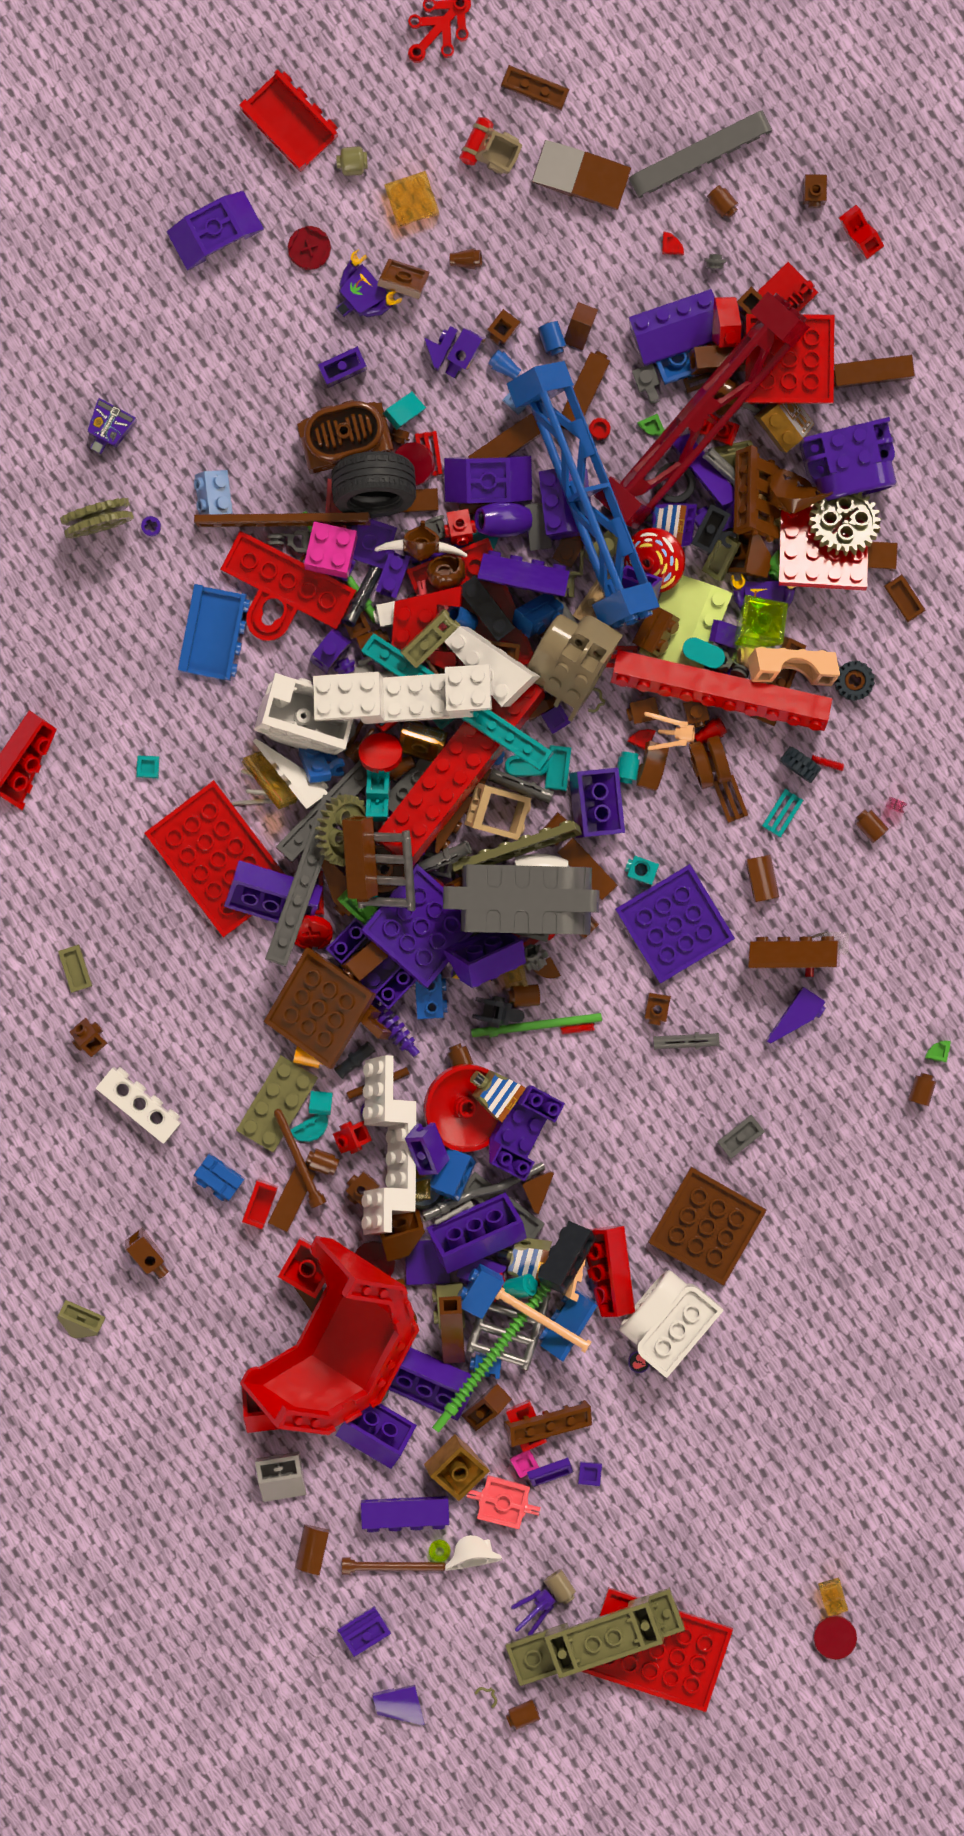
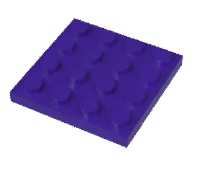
(675, 923)
(419, 936)

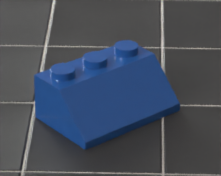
(571, 1316)

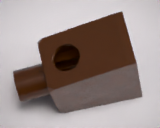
(142, 1246)

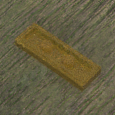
(269, 780)

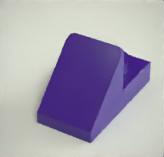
(439, 352)

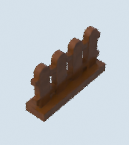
(747, 490)

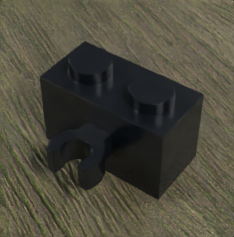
(711, 531)

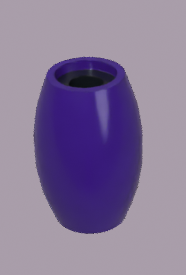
(503, 519)

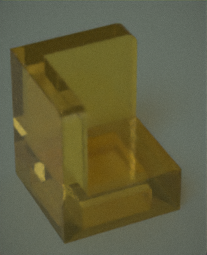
(515, 977)

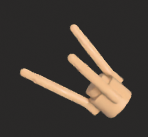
(684, 733)

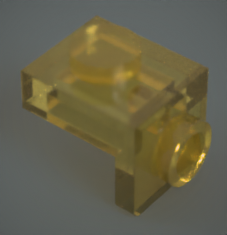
(833, 1597)

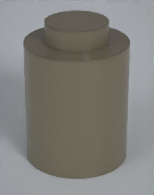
(560, 1587)

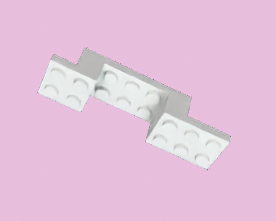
(403, 697)
(401, 1170)

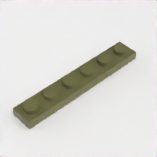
(524, 845)

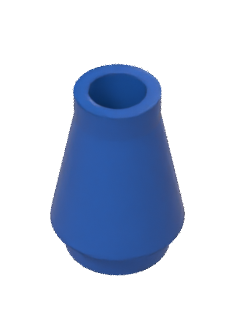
(503, 364)

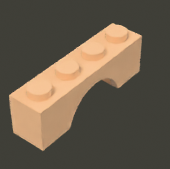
(817, 666)

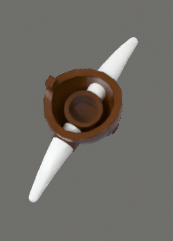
(421, 544)

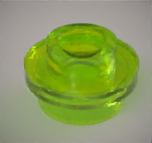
(439, 1543)

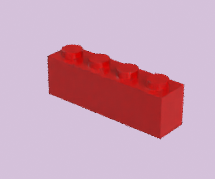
(22, 758)
(611, 1272)

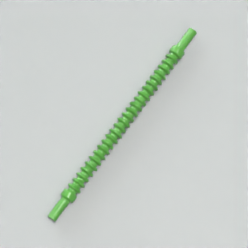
(451, 1408)

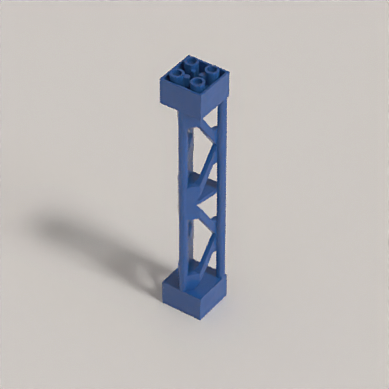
(619, 604)

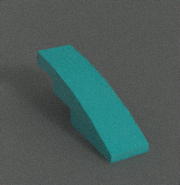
(378, 795)

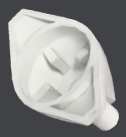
(472, 1552)

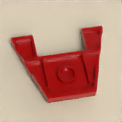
(416, 612)

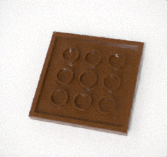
(319, 1008)
(707, 1226)

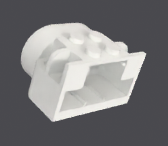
(288, 718)
(669, 1321)

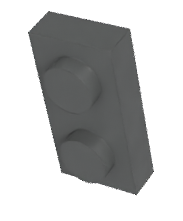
(740, 1136)

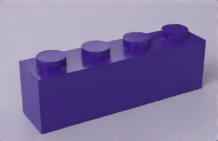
(405, 1512)

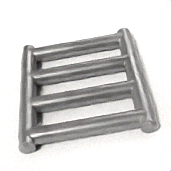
(407, 881)
(531, 1341)

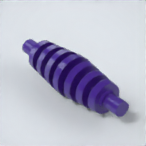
(401, 1037)

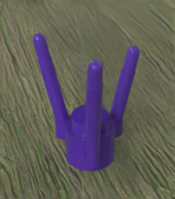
(544, 1602)

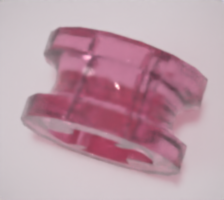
(896, 805)

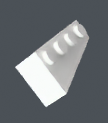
(508, 676)

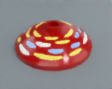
(664, 554)

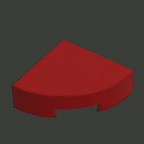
(671, 245)
(641, 737)

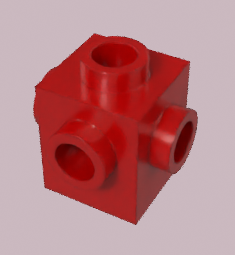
(459, 527)
(352, 1137)

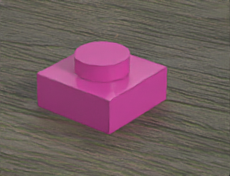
(524, 1462)

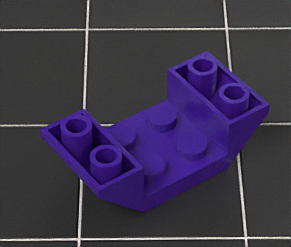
(214, 228)
(488, 479)
(386, 980)
(520, 1129)

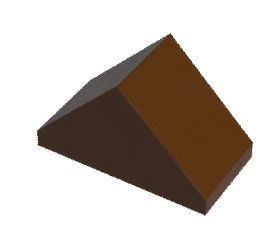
(580, 325)
(537, 1188)

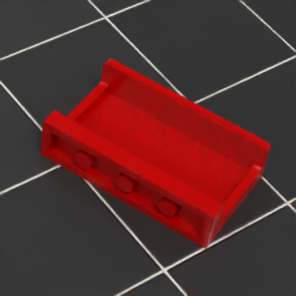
(290, 120)

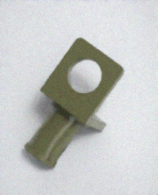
(572, 575)

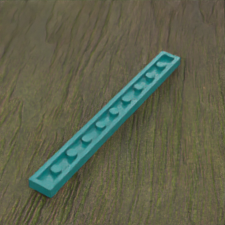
(483, 720)

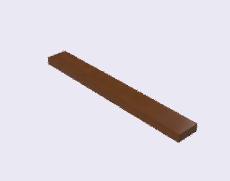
(282, 520)

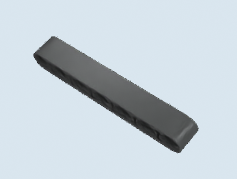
(699, 153)

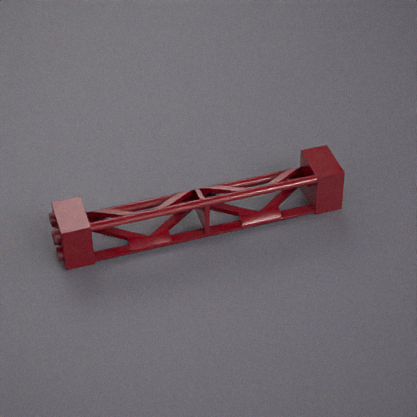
(773, 318)

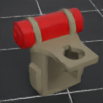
(490, 147)

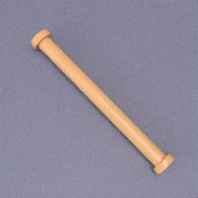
(543, 1320)

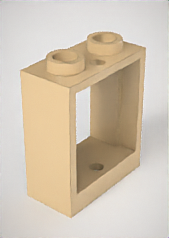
(479, 805)

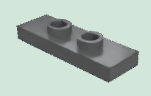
(403, 787)

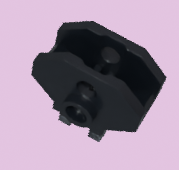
(498, 1012)

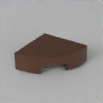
(548, 971)

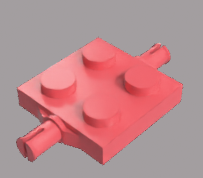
(503, 1502)

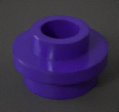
(344, 666)

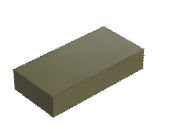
(721, 559)
(75, 968)

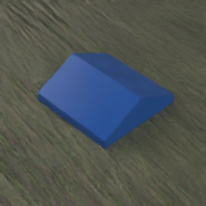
(674, 368)

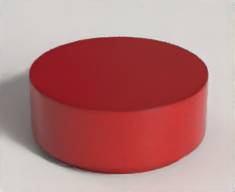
(599, 429)

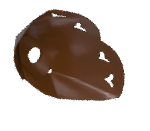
(789, 497)

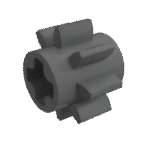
(535, 957)

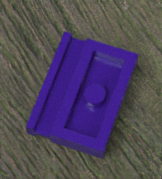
(364, 1631)

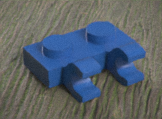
(316, 765)

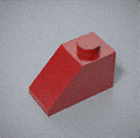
(726, 322)

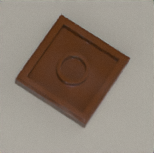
(403, 278)

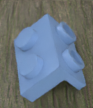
(213, 492)

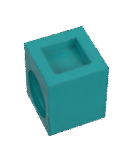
(648, 878)

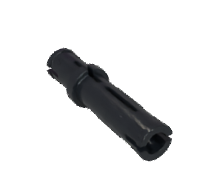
(352, 615)

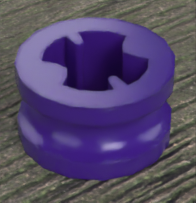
(154, 520)

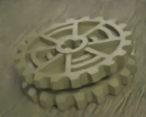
(96, 518)

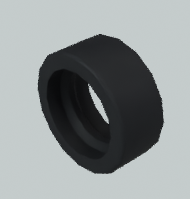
(684, 496)

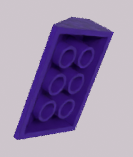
(523, 575)

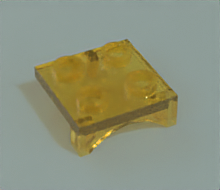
(411, 199)

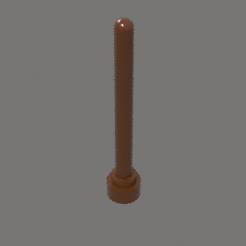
(315, 1197)
(350, 1566)

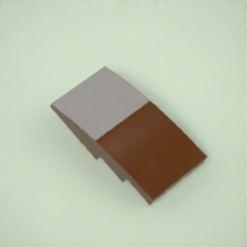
(581, 174)

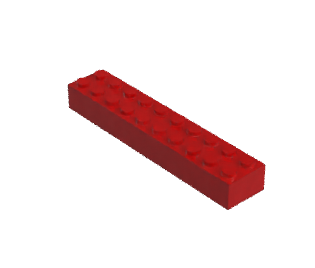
(453, 778)

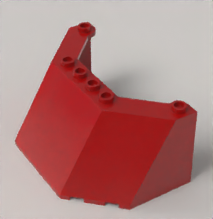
(344, 1351)

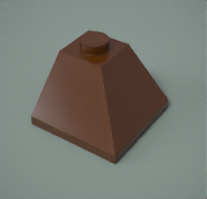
(751, 557)
(405, 1234)

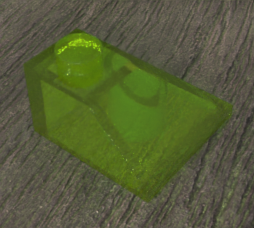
(761, 623)

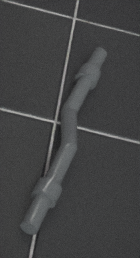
(444, 1206)

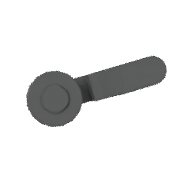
(276, 537)
(738, 670)

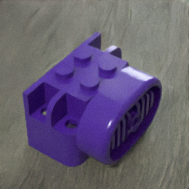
(850, 459)

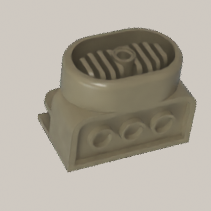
(573, 658)

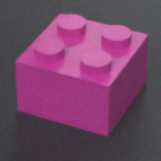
(330, 550)

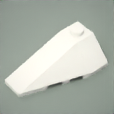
(294, 776)

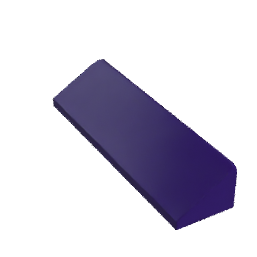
(708, 476)

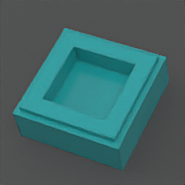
(148, 766)
(320, 1103)

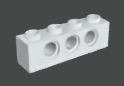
(109, 1088)

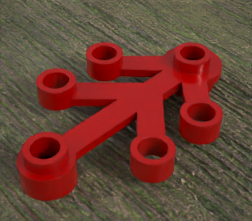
(440, 24)

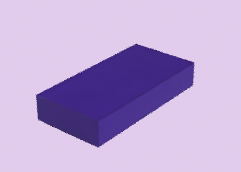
(550, 1472)

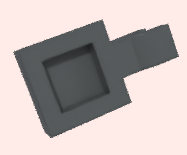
(647, 380)

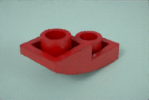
(725, 435)

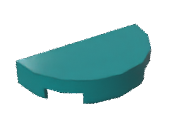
(311, 1128)

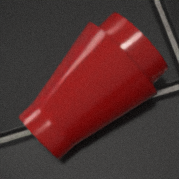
(712, 728)

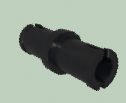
(354, 1060)

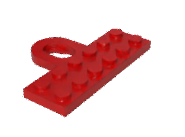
(286, 580)

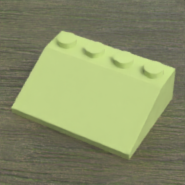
(696, 606)

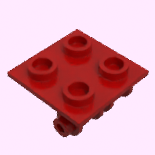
(791, 287)

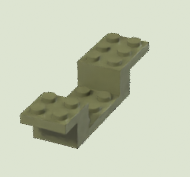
(597, 1641)

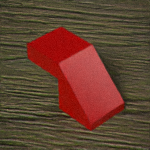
(860, 232)

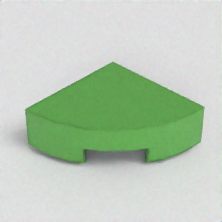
(651, 425)
(939, 1051)

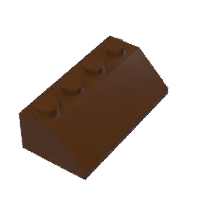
(794, 954)

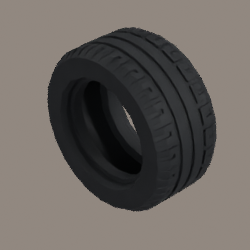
(374, 483)

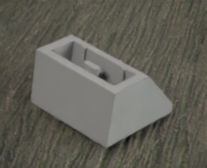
(280, 1476)

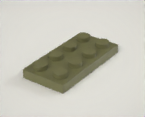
(284, 1090)

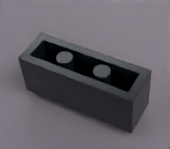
(486, 608)
(566, 1257)

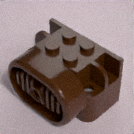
(323, 431)

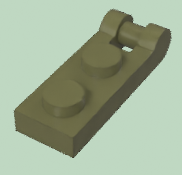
(429, 639)

